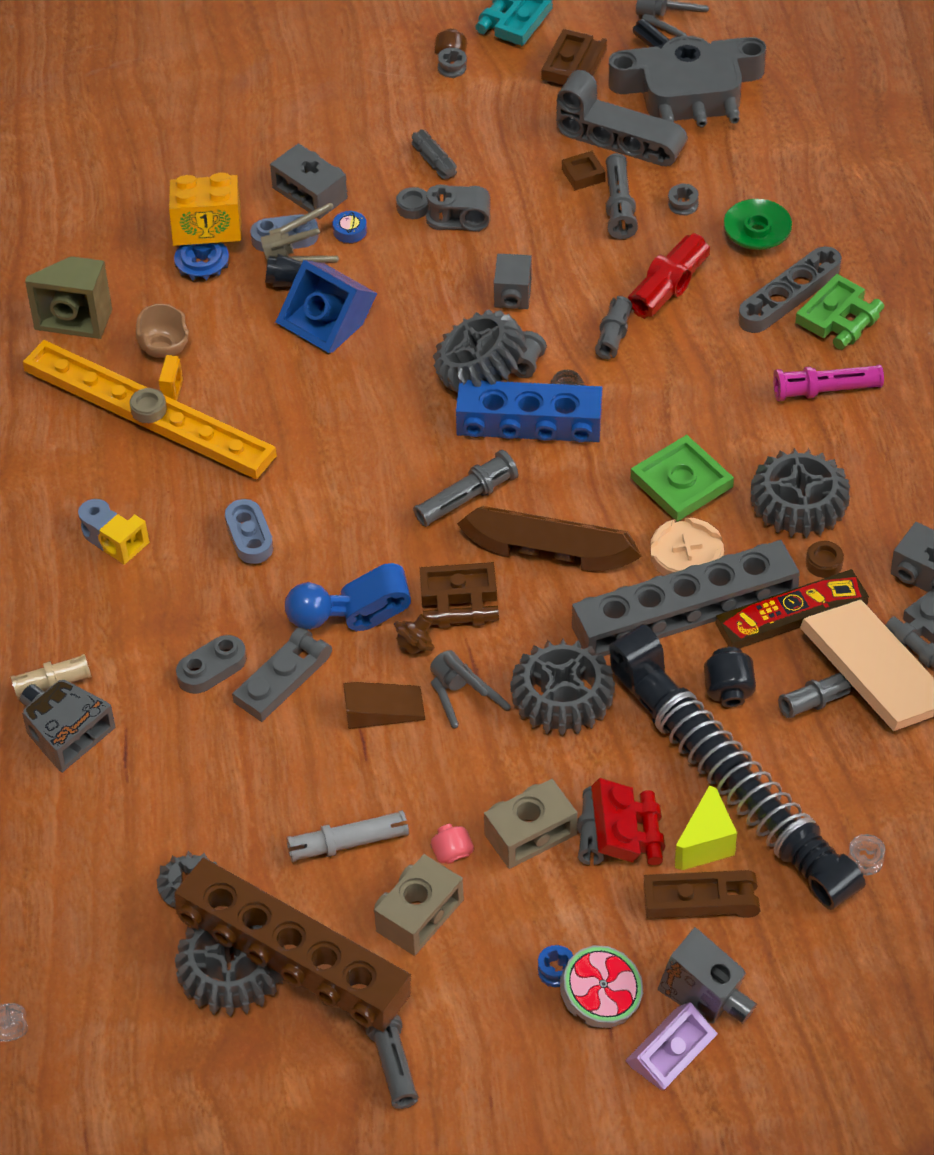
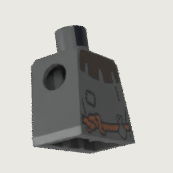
(65, 721)
(707, 979)

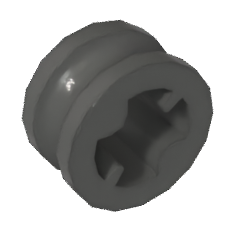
(452, 55)
(683, 191)

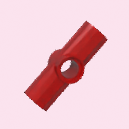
(669, 275)

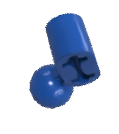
(362, 601)

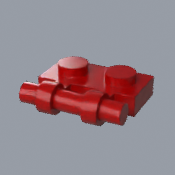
(617, 820)

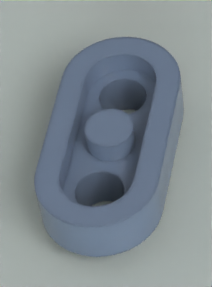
(263, 226)
(252, 537)

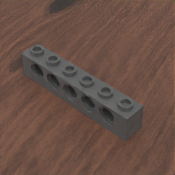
(686, 596)

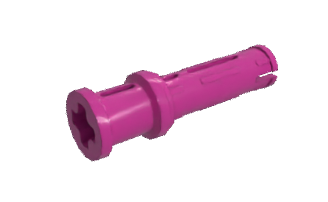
(811, 382)

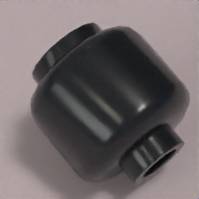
(729, 676)

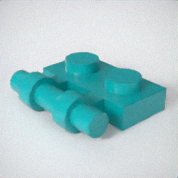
(518, 22)

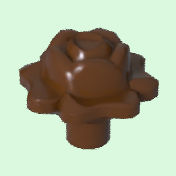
(414, 635)

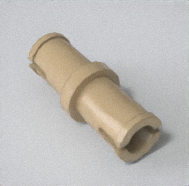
(45, 677)

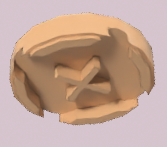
(685, 544)

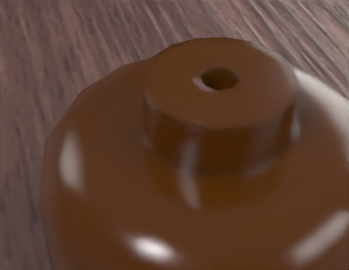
(450, 39)

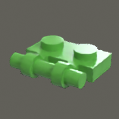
(832, 304)

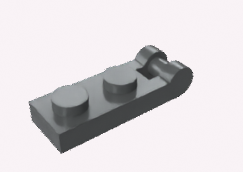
(281, 674)

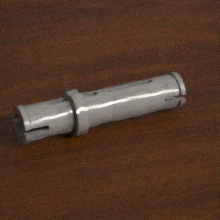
(330, 839)

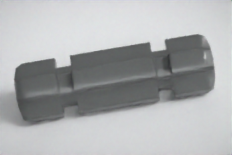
(434, 154)

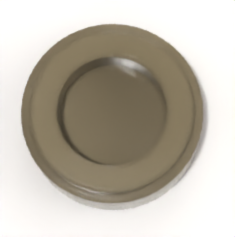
(148, 405)

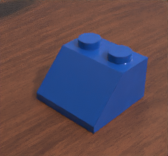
(325, 306)

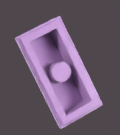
(672, 1046)

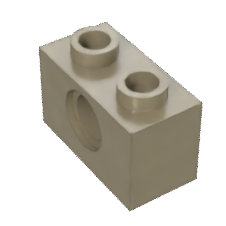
(519, 840)
(414, 924)

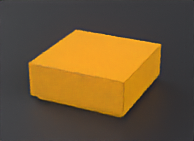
(171, 377)

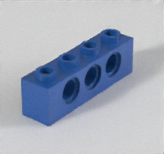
(529, 411)

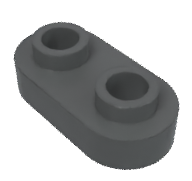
(213, 663)

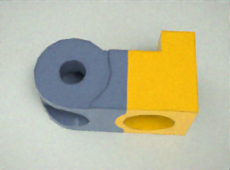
(111, 531)

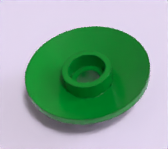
(757, 224)

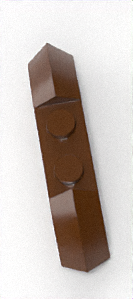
(596, 545)

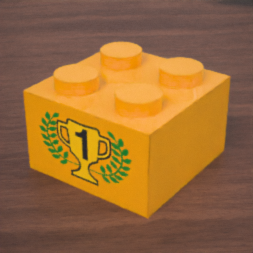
(205, 209)

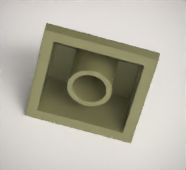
(70, 297)

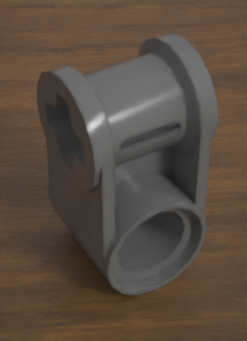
(461, 207)

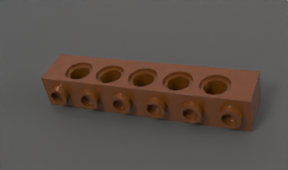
(283, 925)

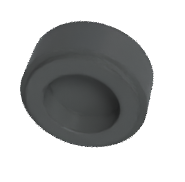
(412, 203)

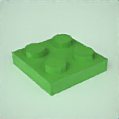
(682, 478)

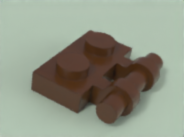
(459, 585)

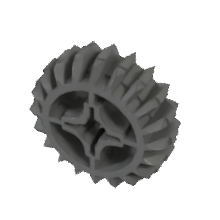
(480, 350)
(800, 493)
(564, 698)
(240, 986)

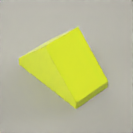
(708, 834)

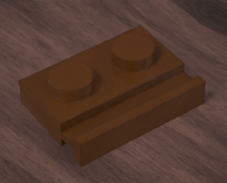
(572, 53)

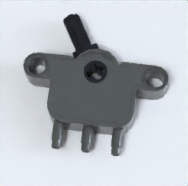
(687, 74)

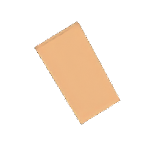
(874, 663)

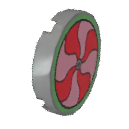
(601, 986)

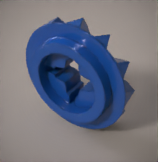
(186, 257)

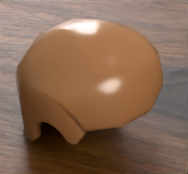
(161, 330)

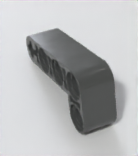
(615, 127)

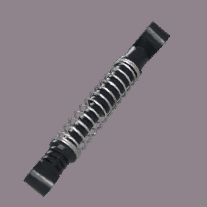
(640, 666)

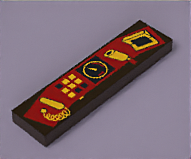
(788, 609)

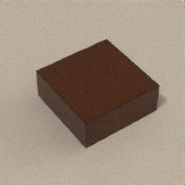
(583, 170)

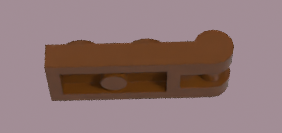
(701, 894)

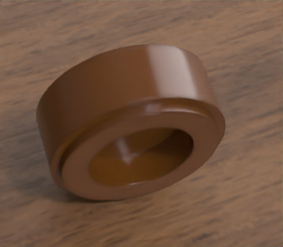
(824, 559)

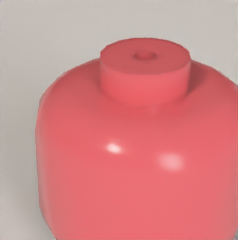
(451, 844)

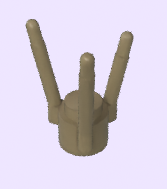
(281, 243)

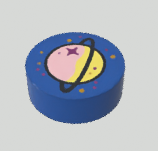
(349, 226)

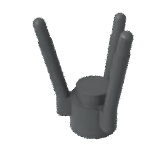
(653, 8)
(454, 674)

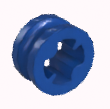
(545, 971)

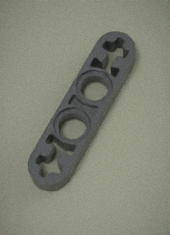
(786, 286)

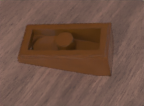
(382, 704)

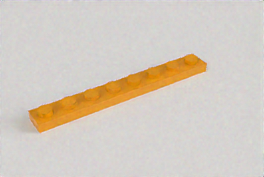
(178, 424)

